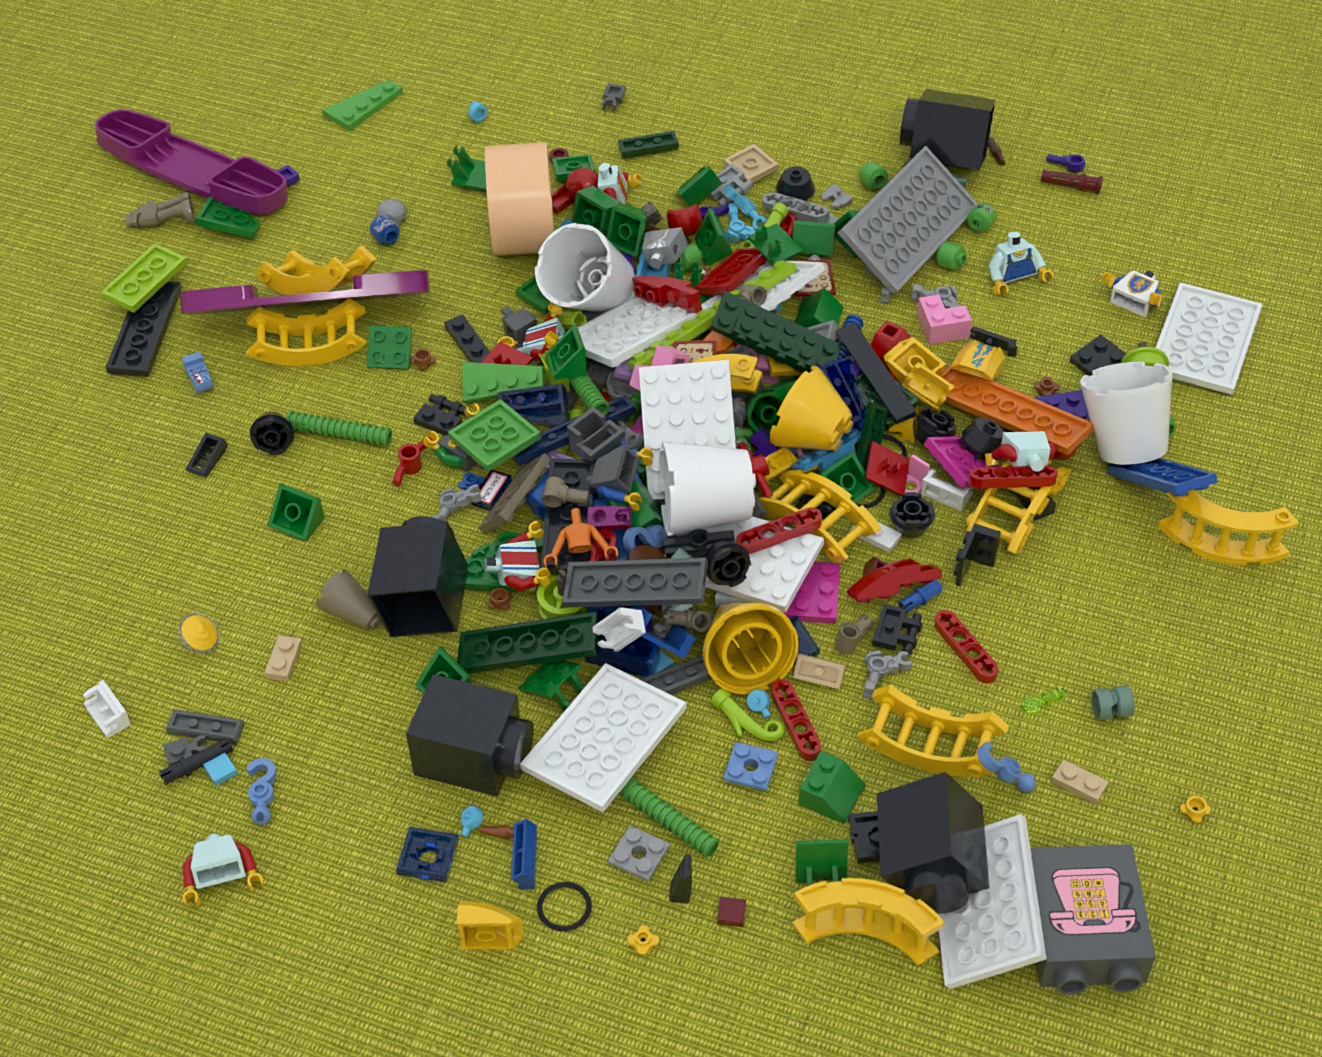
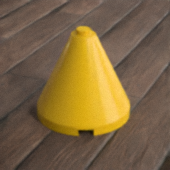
(749, 646)

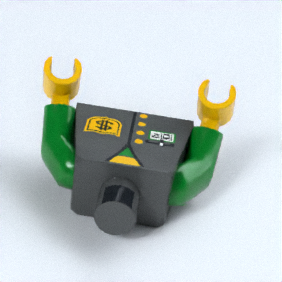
(450, 453)

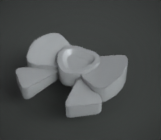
(840, 198)

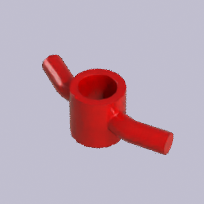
(409, 461)
(760, 469)

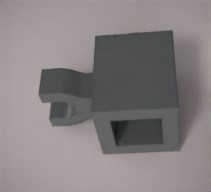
(517, 323)

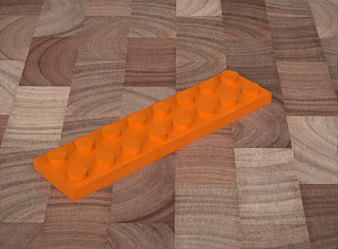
(1015, 410)

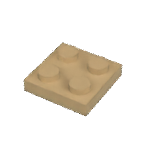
(753, 163)

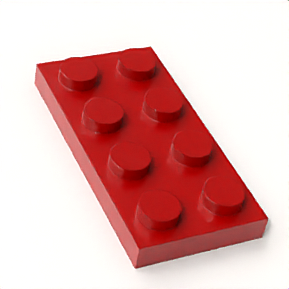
(731, 272)

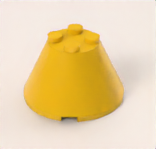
(812, 415)

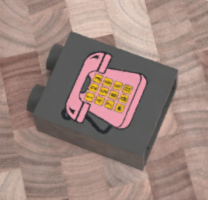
(1092, 918)

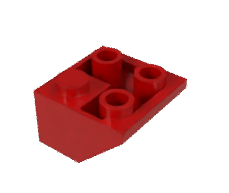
(886, 338)

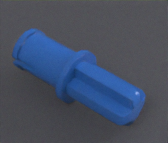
(921, 596)

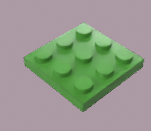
(494, 435)

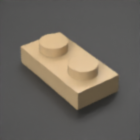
(283, 658)
(819, 671)
(1079, 782)

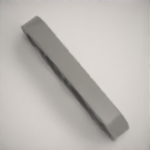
(813, 211)

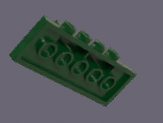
(772, 334)
(528, 643)

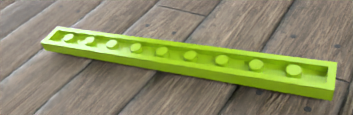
(693, 328)

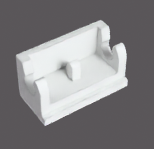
(945, 492)
(620, 628)
(106, 709)

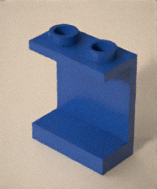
(677, 640)

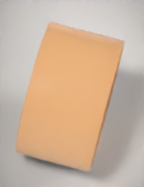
(518, 197)

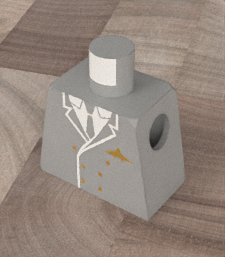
(663, 246)

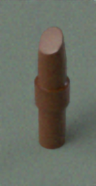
(996, 151)

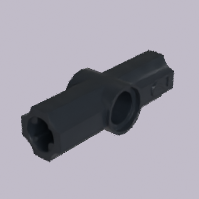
(696, 542)

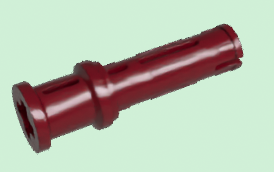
(1084, 180)

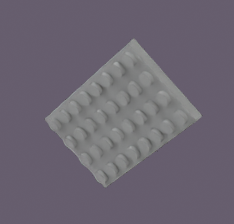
(908, 219)

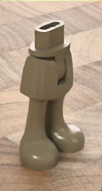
(152, 214)

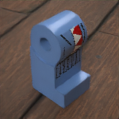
(197, 372)

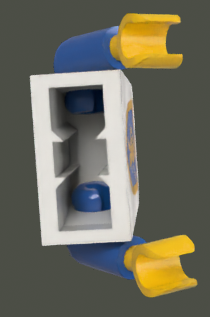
(1134, 291)

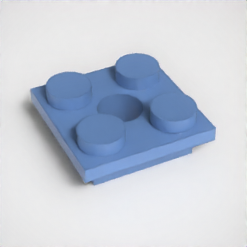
(747, 755)

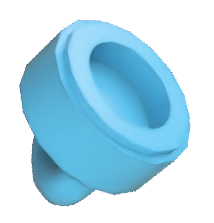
(477, 111)

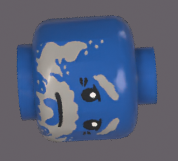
(384, 230)

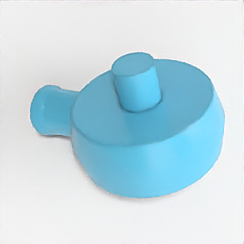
(759, 701)
(471, 819)

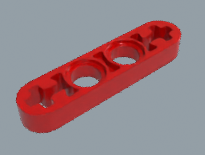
(1012, 477)
(777, 527)
(969, 644)
(796, 719)

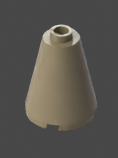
(348, 601)

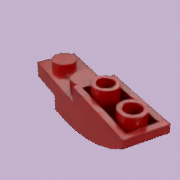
(667, 290)
(888, 579)

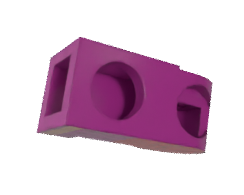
(610, 517)

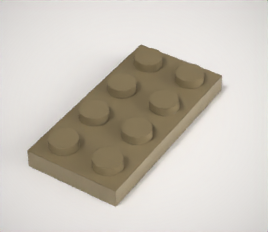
(514, 494)

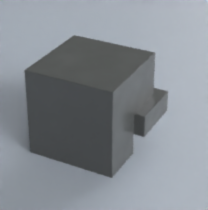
(594, 436)

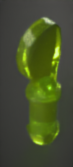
(1033, 703)

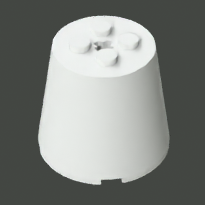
(583, 270)
(1129, 410)
(704, 486)

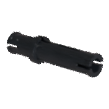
(194, 762)

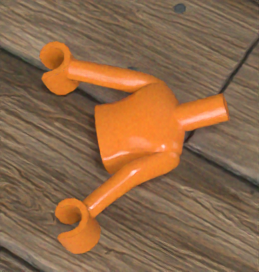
(579, 539)

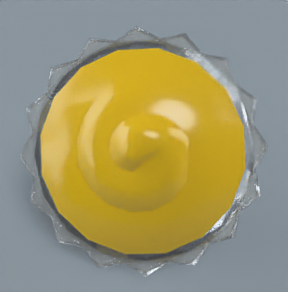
(198, 633)

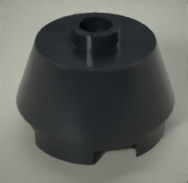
(796, 183)
(933, 424)
(272, 433)
(982, 437)
(911, 514)
(727, 563)

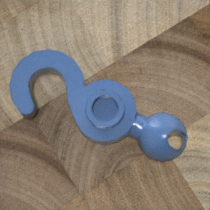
(651, 536)
(1006, 769)
(261, 791)

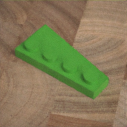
(361, 106)
(485, 380)

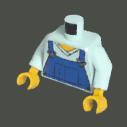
(1015, 261)

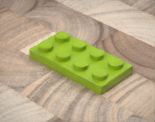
(144, 277)

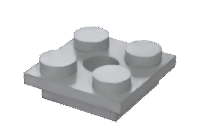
(639, 841)

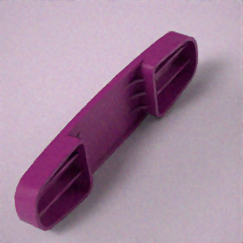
(152, 148)
(246, 296)

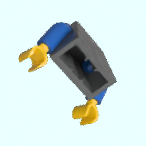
(616, 472)

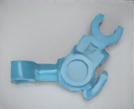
(745, 206)
(737, 229)

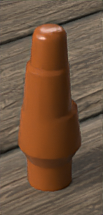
(500, 831)

